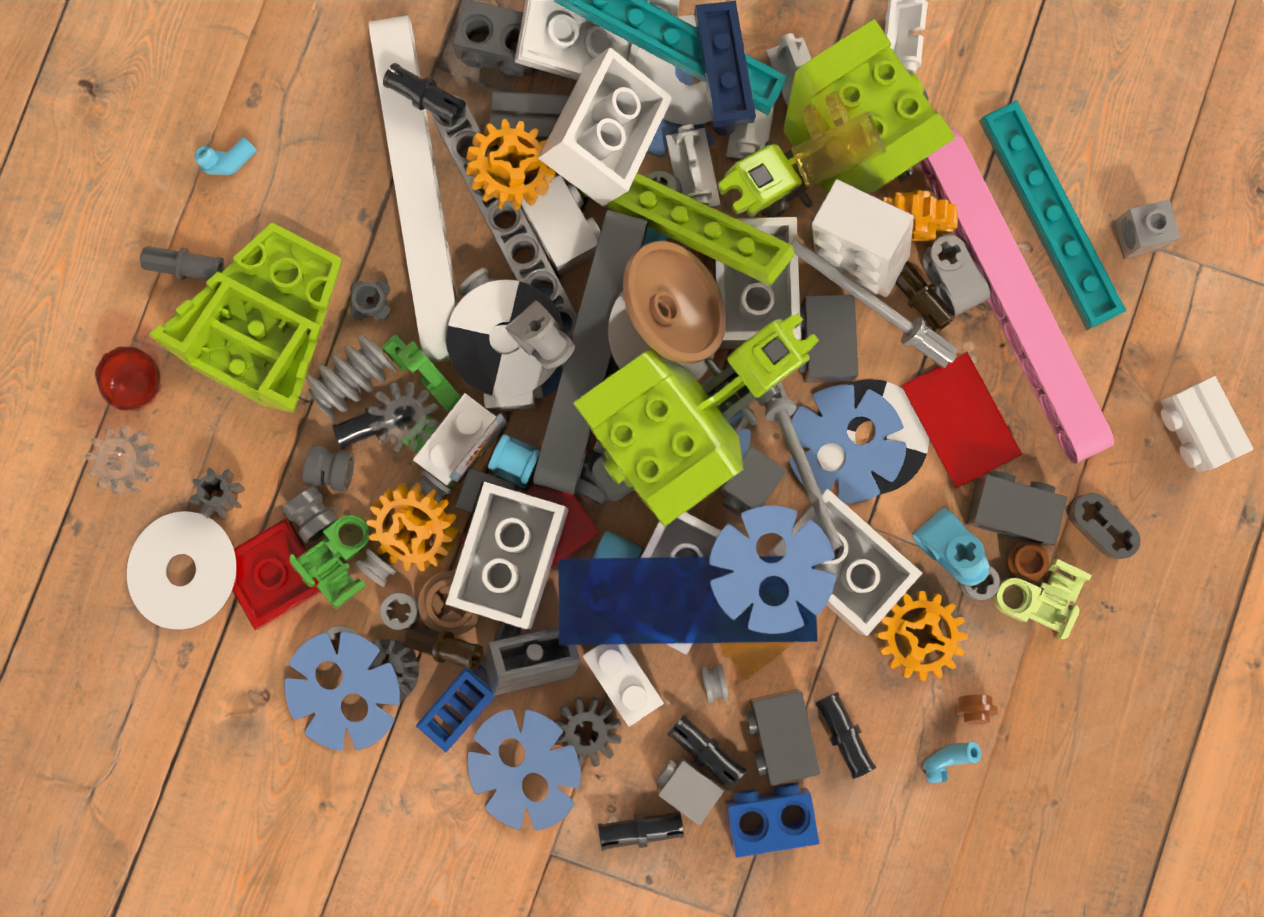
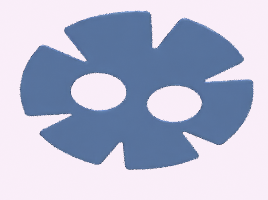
(879, 455)
(741, 587)
(374, 685)
(556, 766)

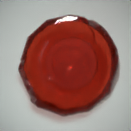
(128, 378)

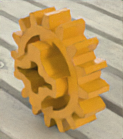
(506, 169)
(930, 215)
(412, 526)
(928, 618)

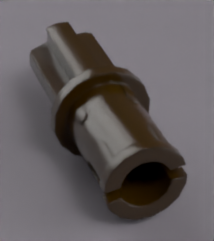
(924, 298)
(444, 647)

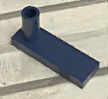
(724, 66)

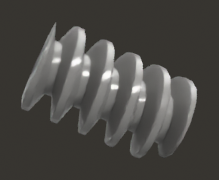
(348, 376)

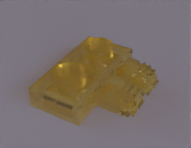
(838, 148)

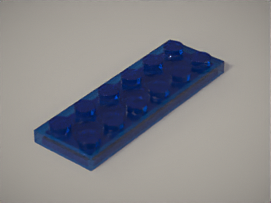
(660, 603)

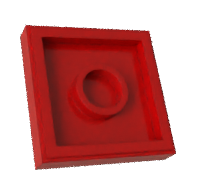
(264, 577)

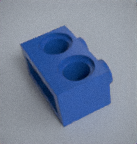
(772, 833)

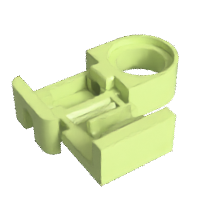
(1052, 604)

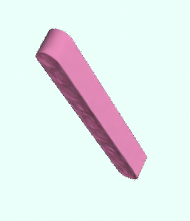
(1019, 304)

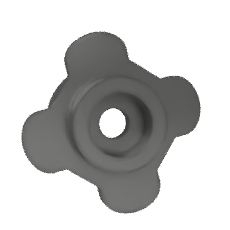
(361, 292)

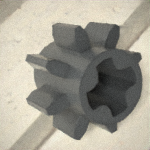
(216, 482)

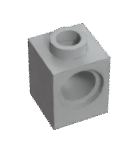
(1147, 229)
(688, 789)

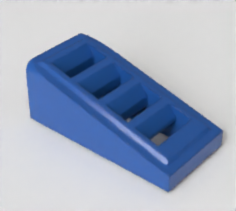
(434, 730)

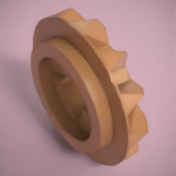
(431, 605)

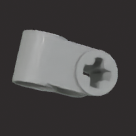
(957, 279)
(541, 336)

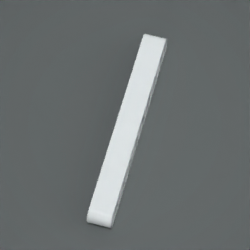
(416, 189)

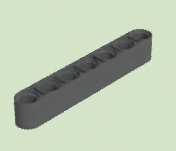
(589, 364)

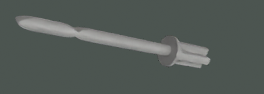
(915, 332)
(779, 410)

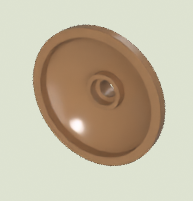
(674, 302)

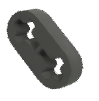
(1110, 519)

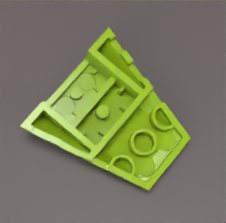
(258, 318)

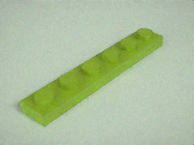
(704, 229)

